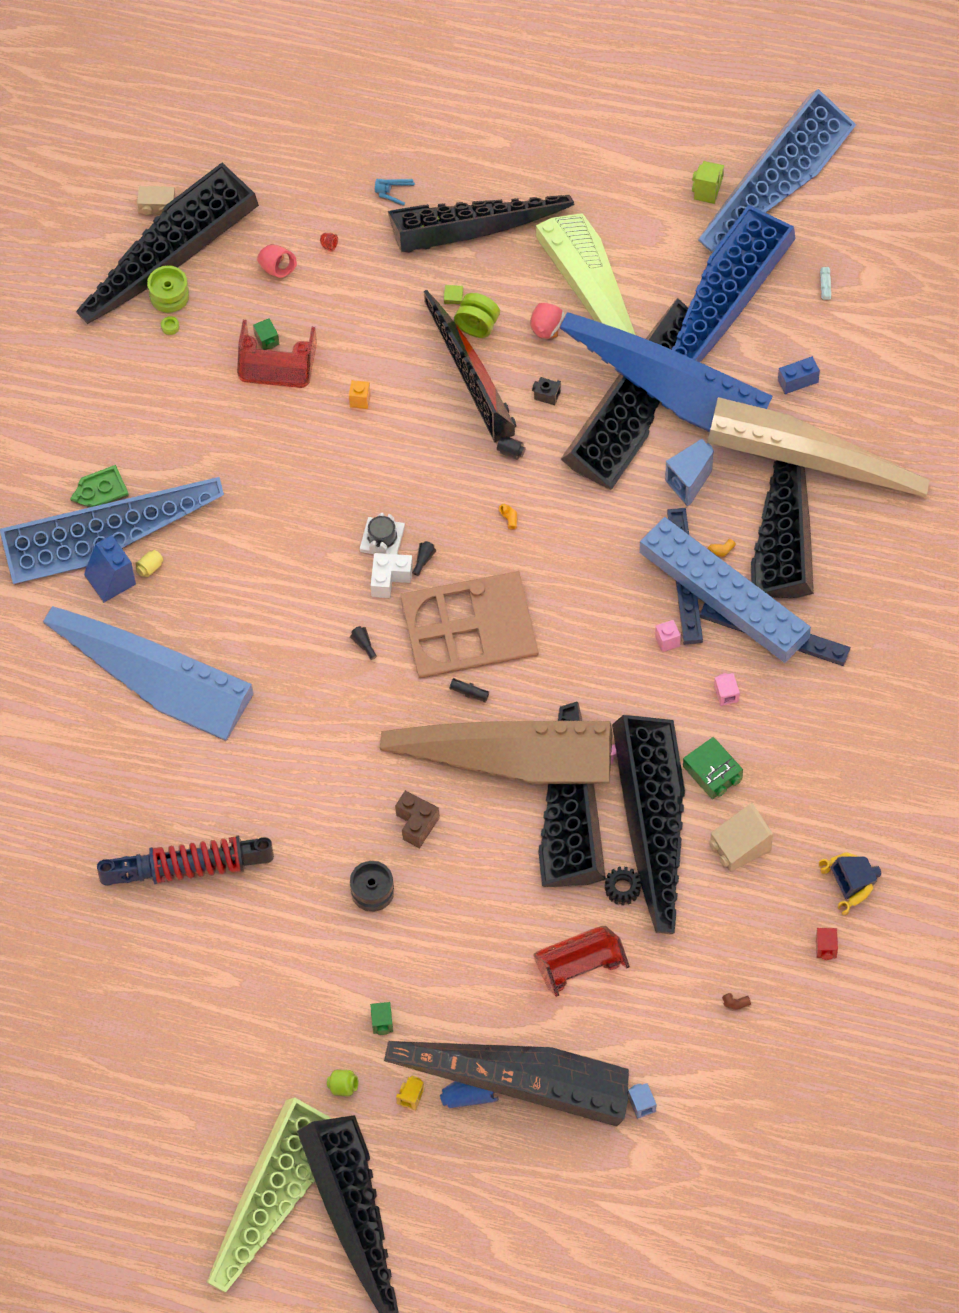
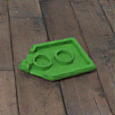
(100, 488)

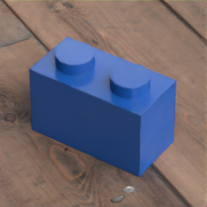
(798, 375)

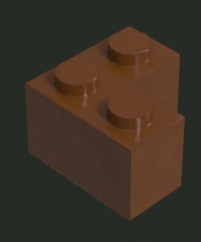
(420, 818)

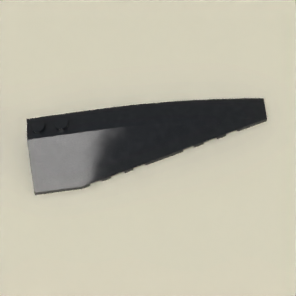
(467, 221)
(784, 547)
(571, 831)
(344, 1182)

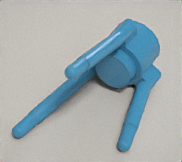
(383, 186)

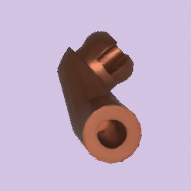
(735, 1004)

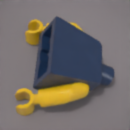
(853, 876)

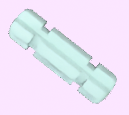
(825, 283)

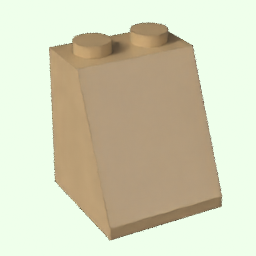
(742, 838)

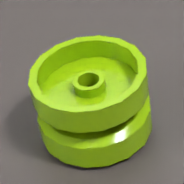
(168, 289)
(477, 315)

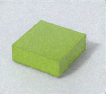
(453, 294)

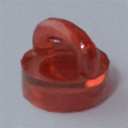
(330, 242)

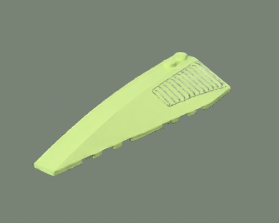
(585, 266)

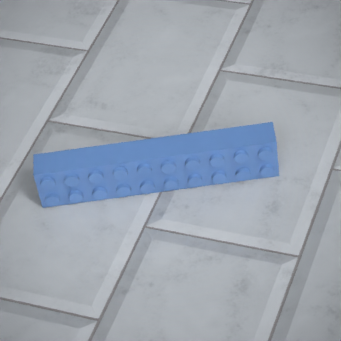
(725, 589)

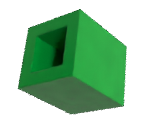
(266, 334)
(381, 1018)

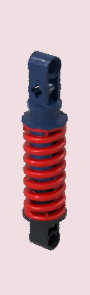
(187, 861)

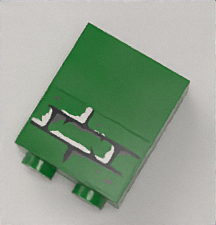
(713, 768)

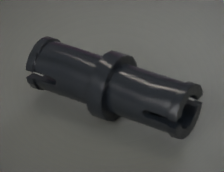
(469, 690)

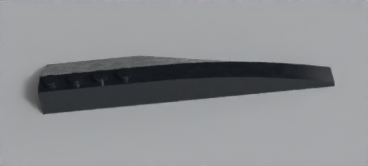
(174, 237)
(621, 418)

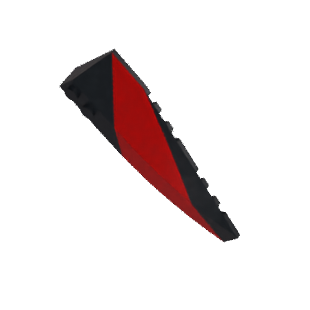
(475, 376)

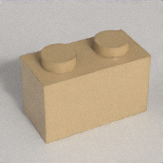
(154, 198)

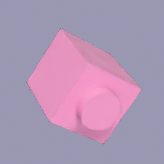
(667, 636)
(726, 689)

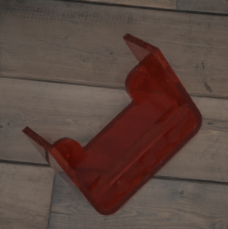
(275, 367)
(579, 955)

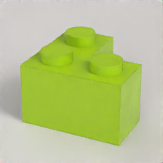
(707, 181)

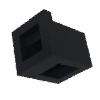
(546, 390)

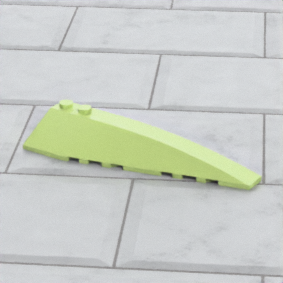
(270, 1194)

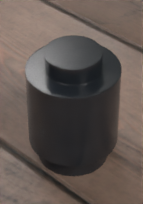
(511, 447)

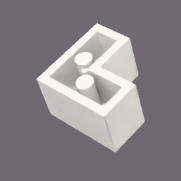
(389, 569)

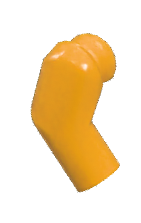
(510, 514)
(722, 550)

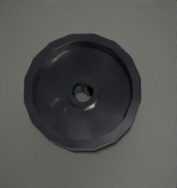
(372, 886)

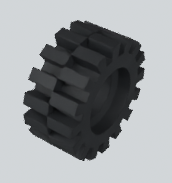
(618, 896)

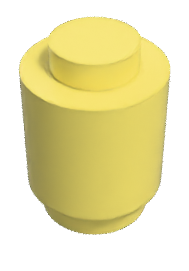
(149, 563)

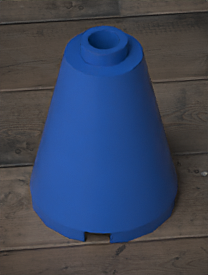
(463, 1095)

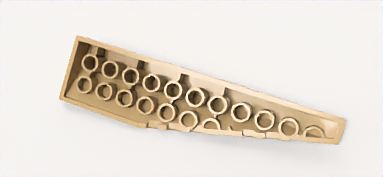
(802, 444)

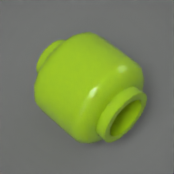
(342, 1082)

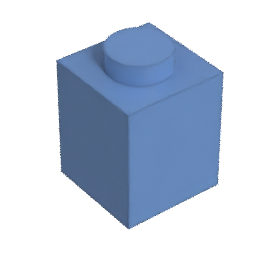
(641, 1100)

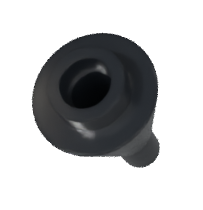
(425, 552)
(361, 638)

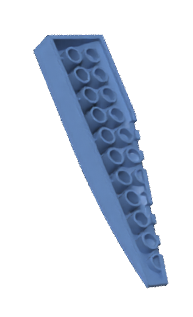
(786, 164)

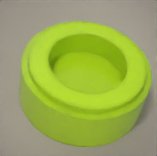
(170, 325)

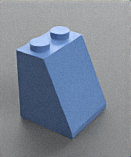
(689, 470)

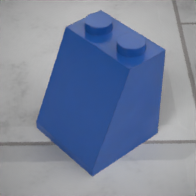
(109, 569)

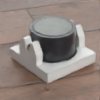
(382, 532)

